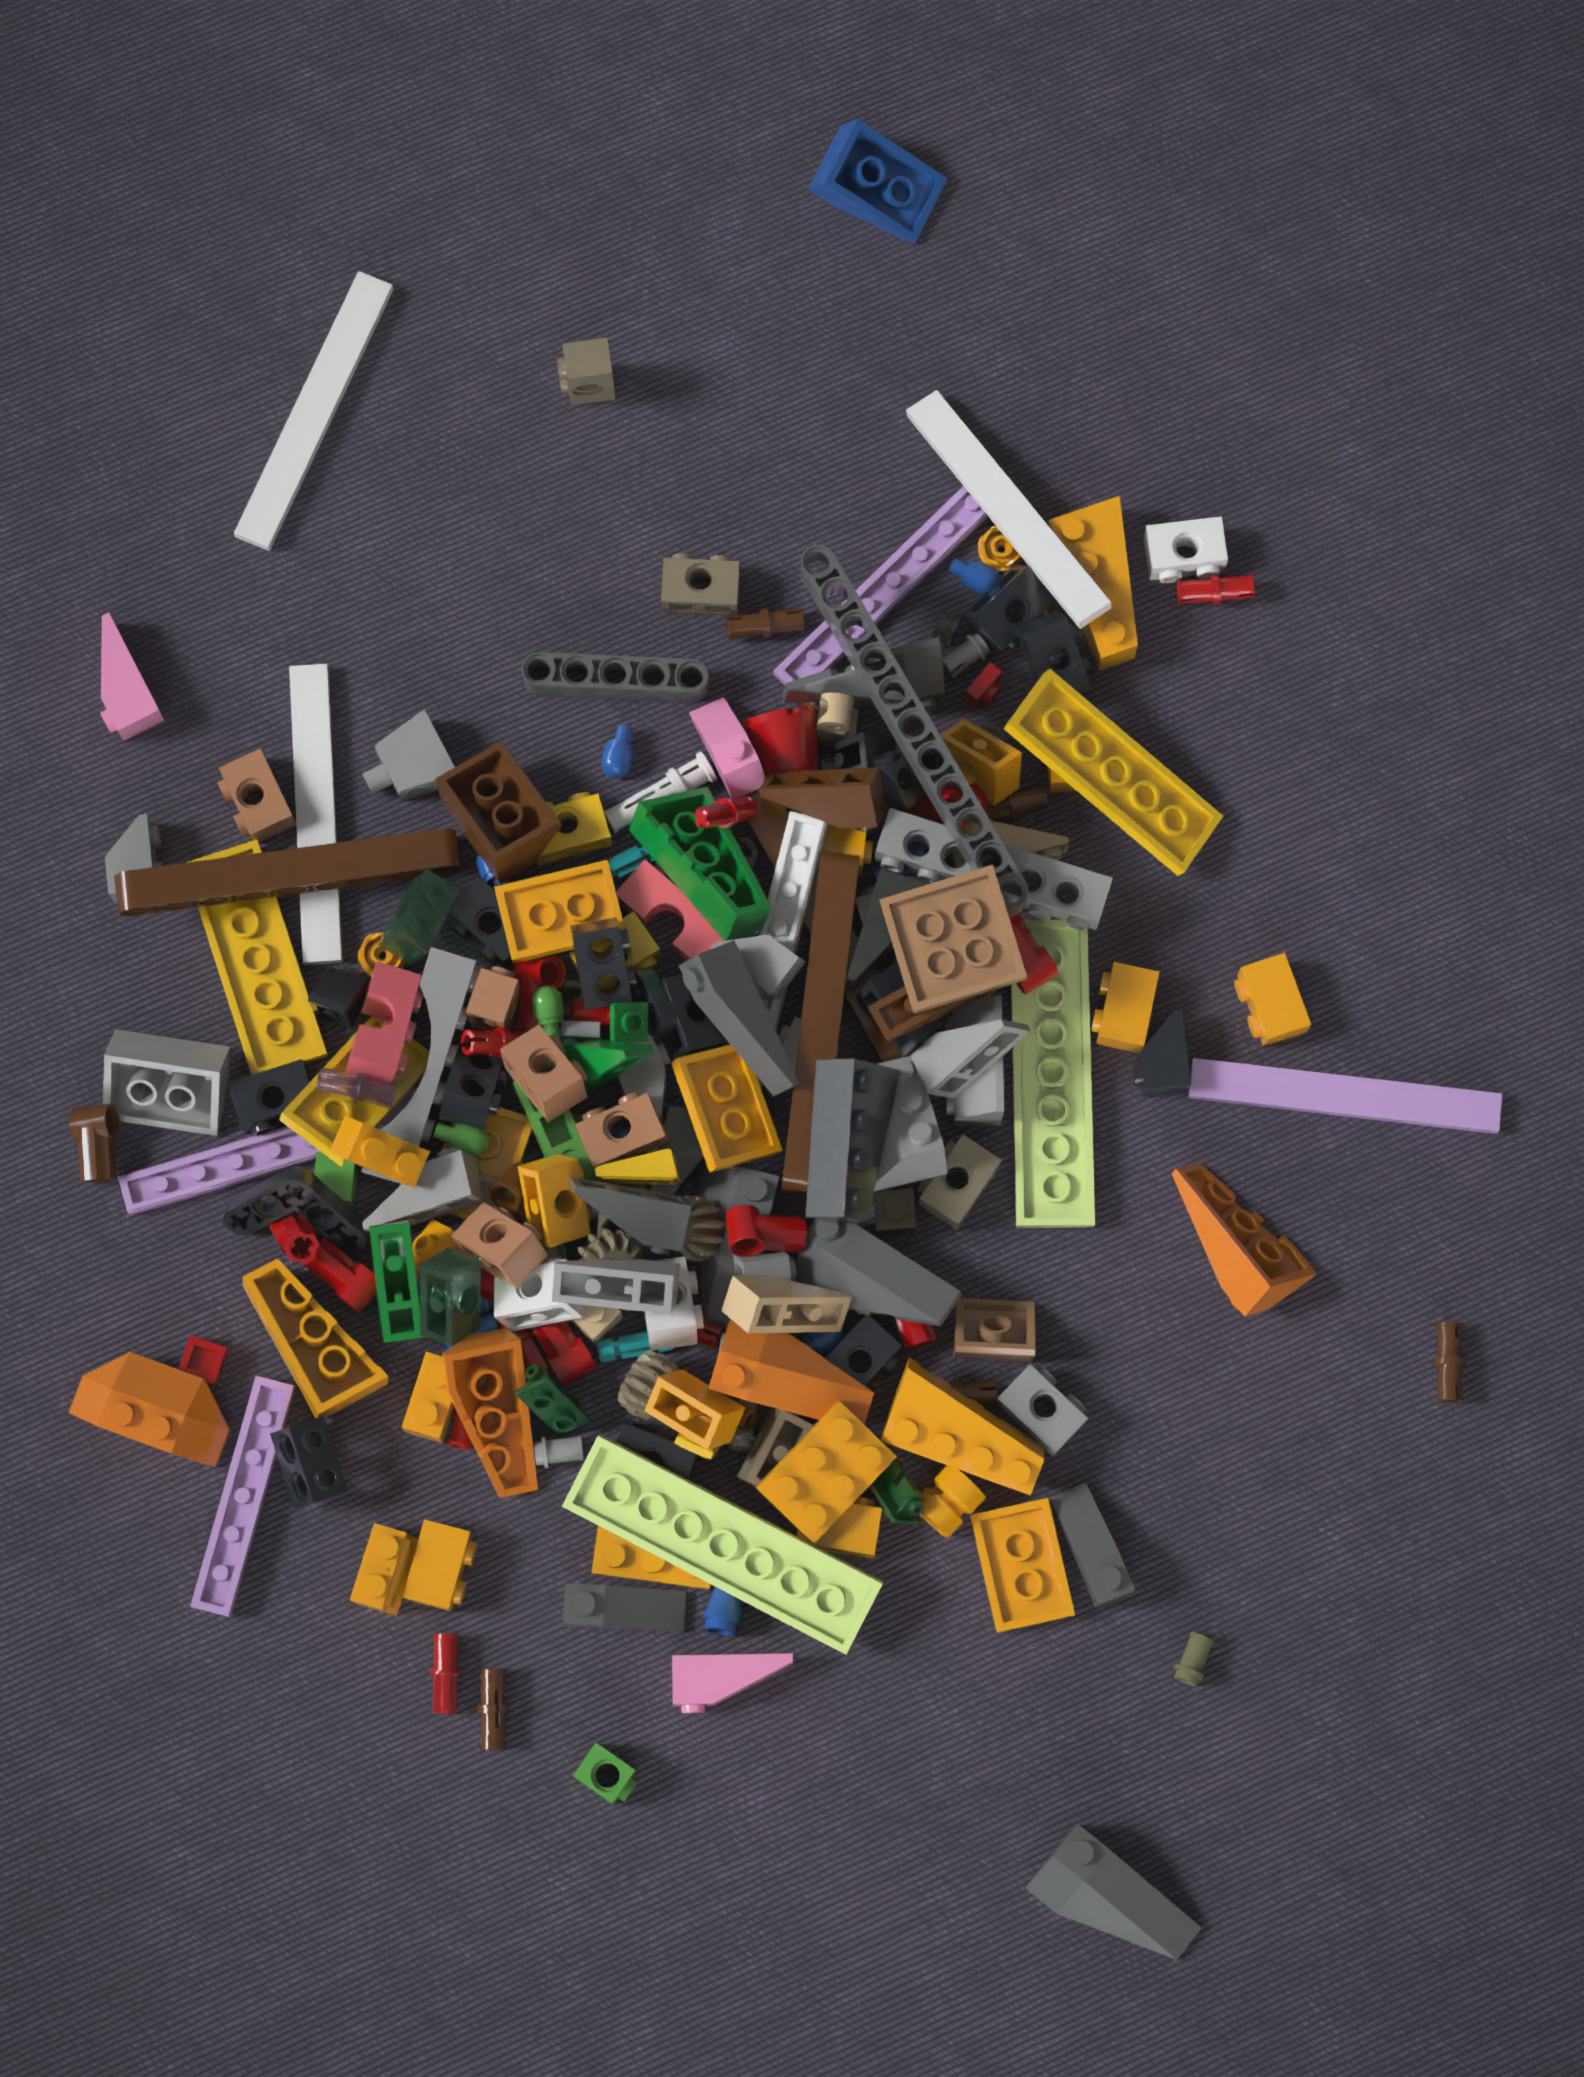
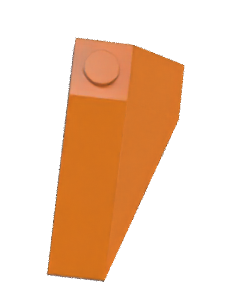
(1245, 1256)
(784, 1375)
(482, 1387)

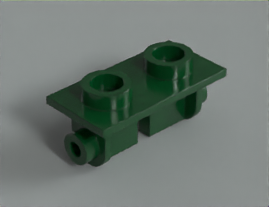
(551, 1401)
(900, 1500)

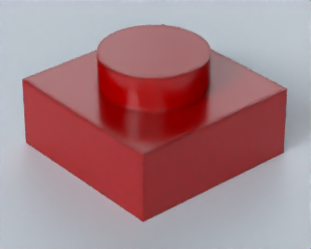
(984, 687)
(203, 1359)

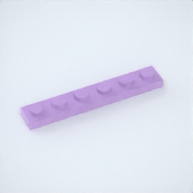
(242, 1497)

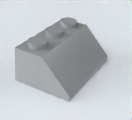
(166, 1081)
(984, 1098)
(913, 1139)

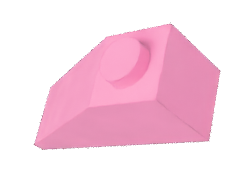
(123, 690)
(728, 748)
(713, 1678)

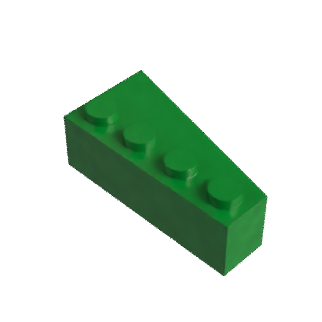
(702, 862)

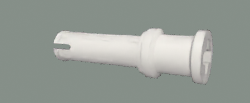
(676, 781)

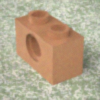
(249, 775)
(494, 1000)
(552, 1091)
(645, 1132)
(504, 1245)

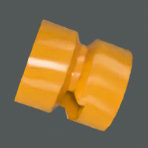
(949, 1500)

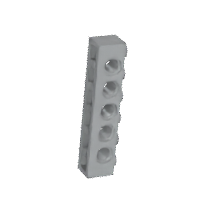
(1052, 875)

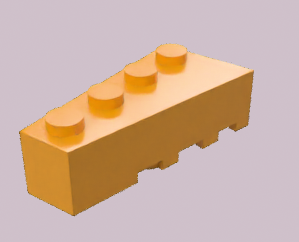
(1099, 546)
(317, 1351)
(958, 1432)

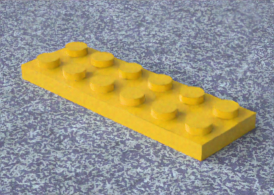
(1113, 772)
(262, 978)

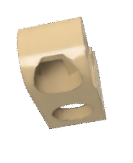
(836, 717)

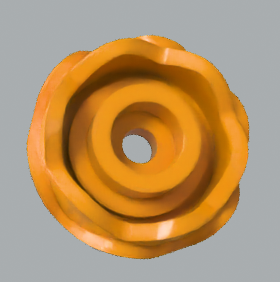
(989, 552)
(370, 952)

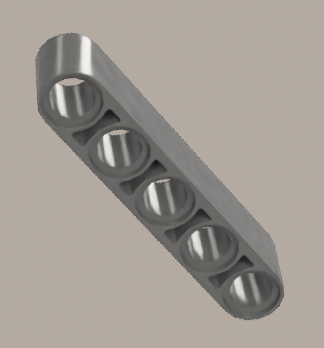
(598, 668)

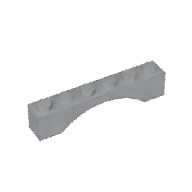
(445, 987)

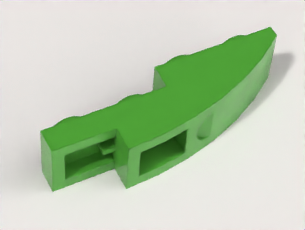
(557, 1136)

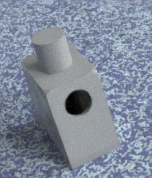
(410, 759)

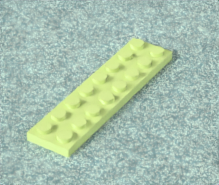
(1054, 1088)
(722, 1544)

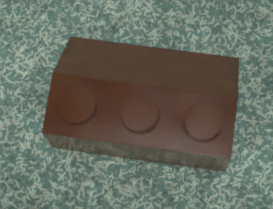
(498, 811)

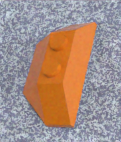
(154, 1407)

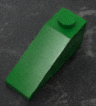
(604, 1059)
(395, 1281)

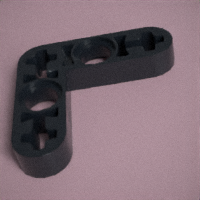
(341, 1228)

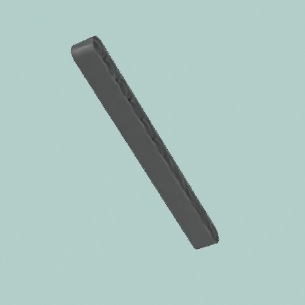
(906, 712)

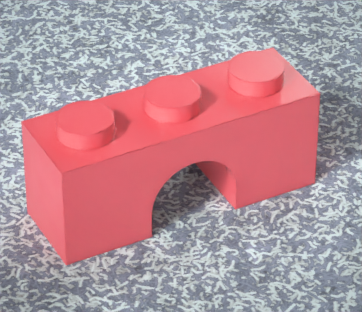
(651, 893)
(391, 999)

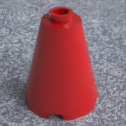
(785, 738)

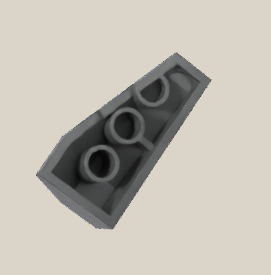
(918, 661)
(732, 1003)
(729, 1189)
(873, 1273)
(1103, 1892)

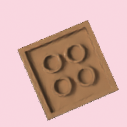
(953, 939)

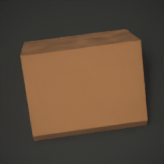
(994, 1330)

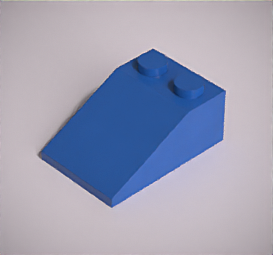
(877, 181)

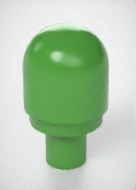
(548, 1009)
(465, 1137)

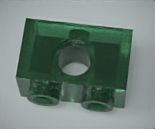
(418, 917)
(450, 1296)

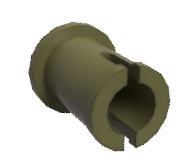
(1193, 1659)

